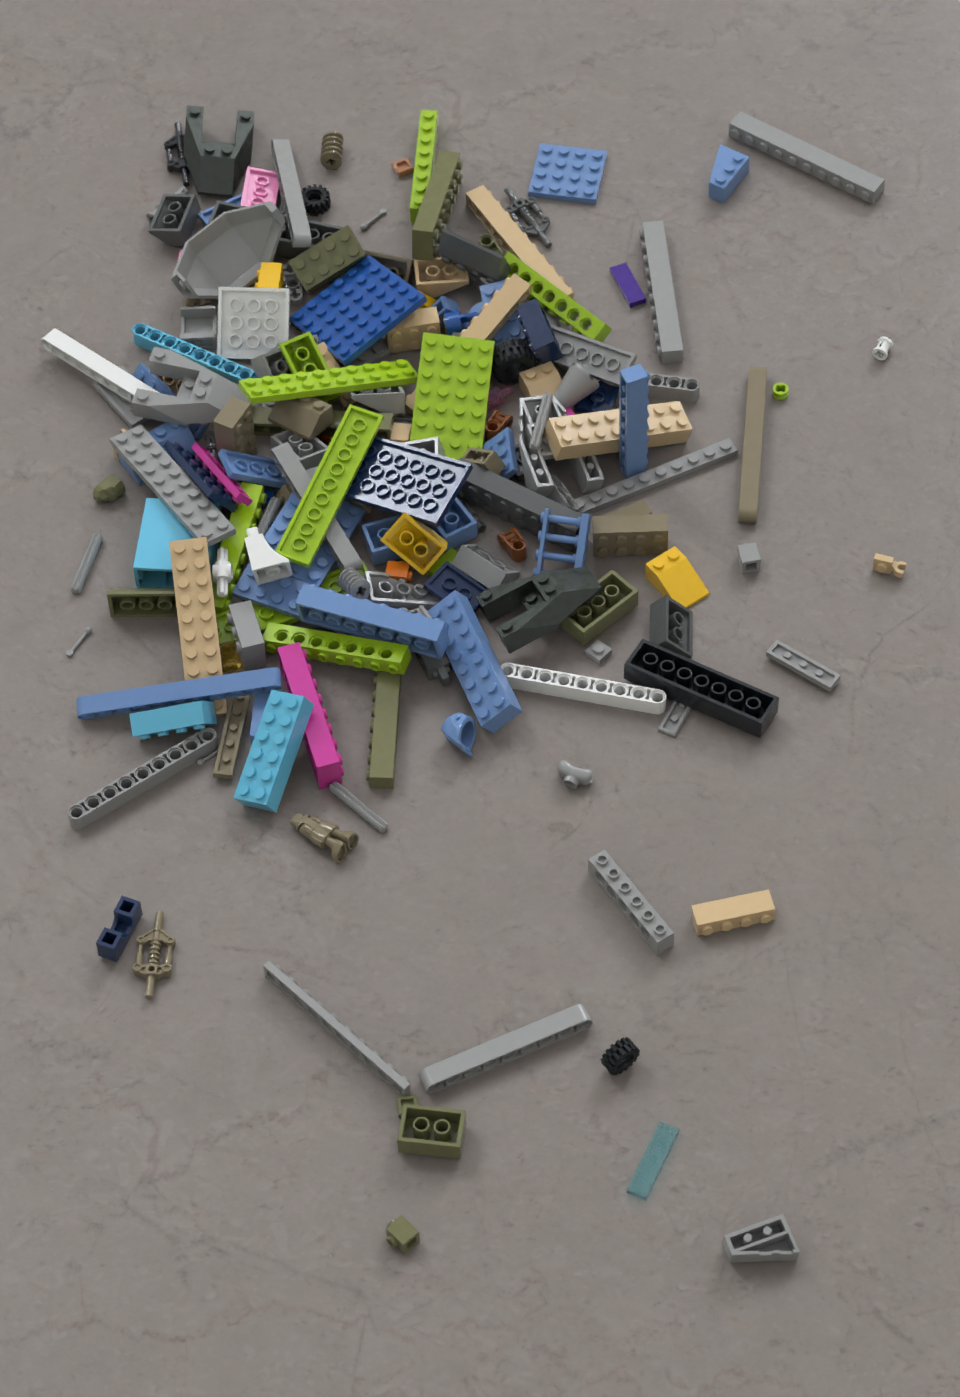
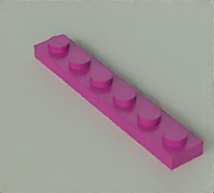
(219, 472)

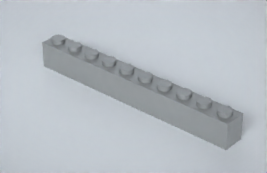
(806, 157)
(662, 292)

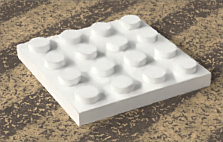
(251, 321)

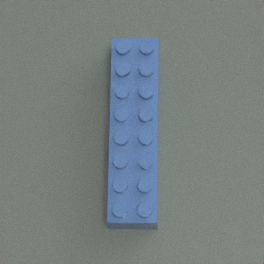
(372, 620)
(476, 663)

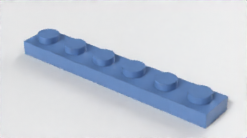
(143, 374)

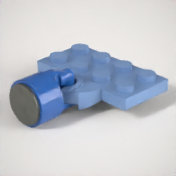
(456, 322)

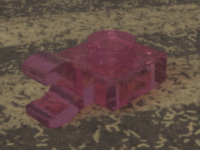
(496, 396)

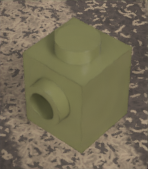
(402, 1234)

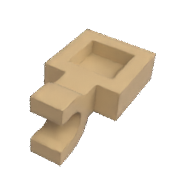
(886, 565)

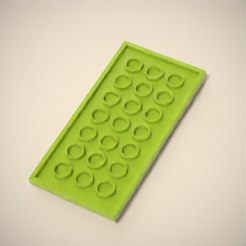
(452, 392)

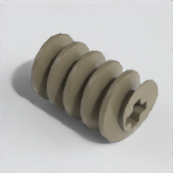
(332, 150)

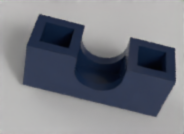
(113, 940)

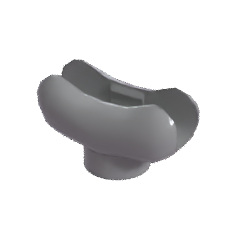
(574, 775)

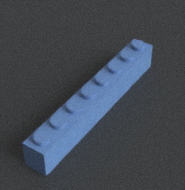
(633, 420)

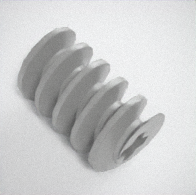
(354, 583)

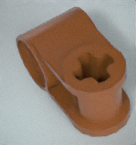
(496, 424)
(513, 544)

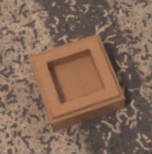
(403, 167)

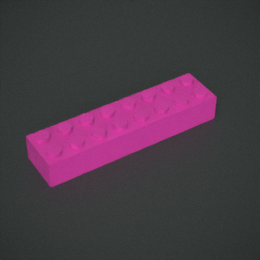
(317, 737)

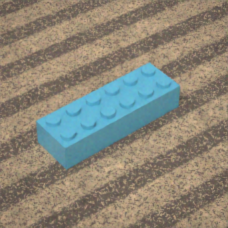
(273, 751)

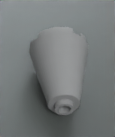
(575, 386)

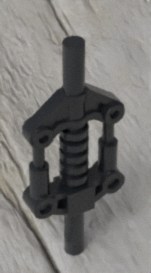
(180, 165)

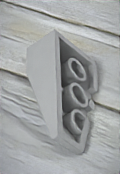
(397, 592)

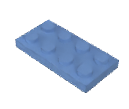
(251, 468)

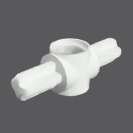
(222, 572)

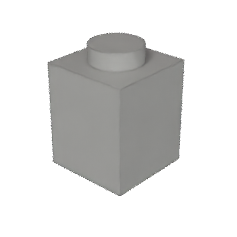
(748, 558)

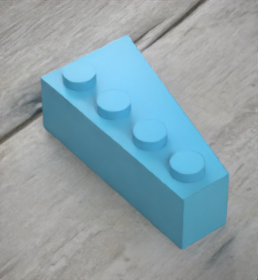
(172, 719)

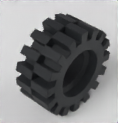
(316, 193)
(620, 1056)

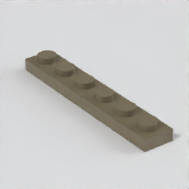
(231, 737)

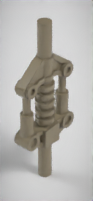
(152, 970)

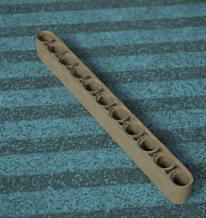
(752, 445)

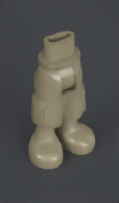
(324, 835)

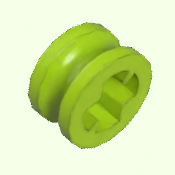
(780, 387)

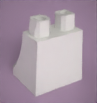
(264, 561)

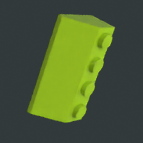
(304, 356)

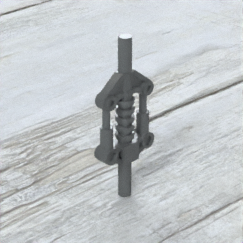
(521, 207)

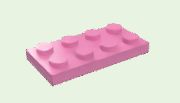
(259, 187)

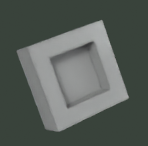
(598, 652)

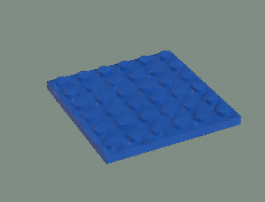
(358, 309)

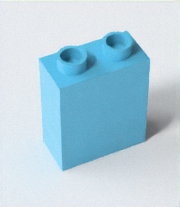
(152, 557)

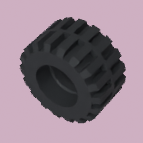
(510, 359)

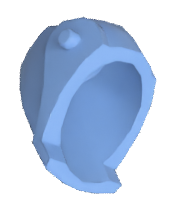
(460, 731)

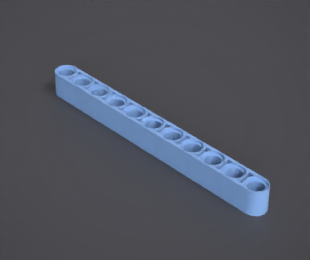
(178, 693)

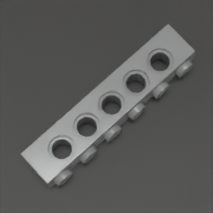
(631, 902)

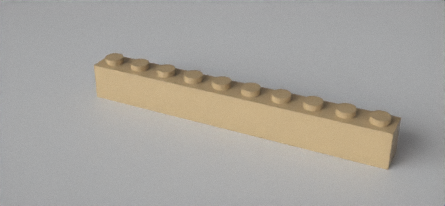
(510, 237)
(491, 318)

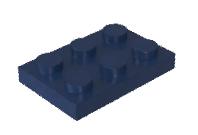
(450, 578)

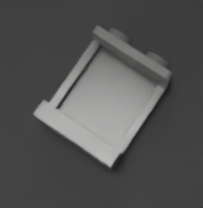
(199, 326)

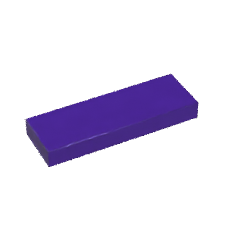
(627, 285)

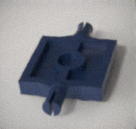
(600, 400)

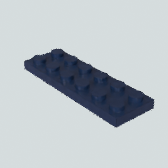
(200, 475)

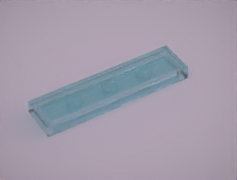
(652, 1160)

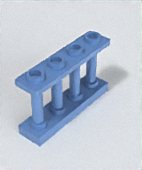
(579, 541)

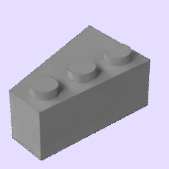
(762, 1242)

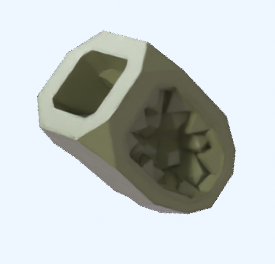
(109, 489)

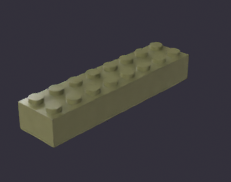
(436, 205)

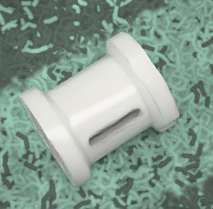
(882, 348)

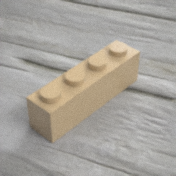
(733, 912)

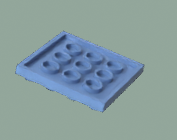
(567, 173)

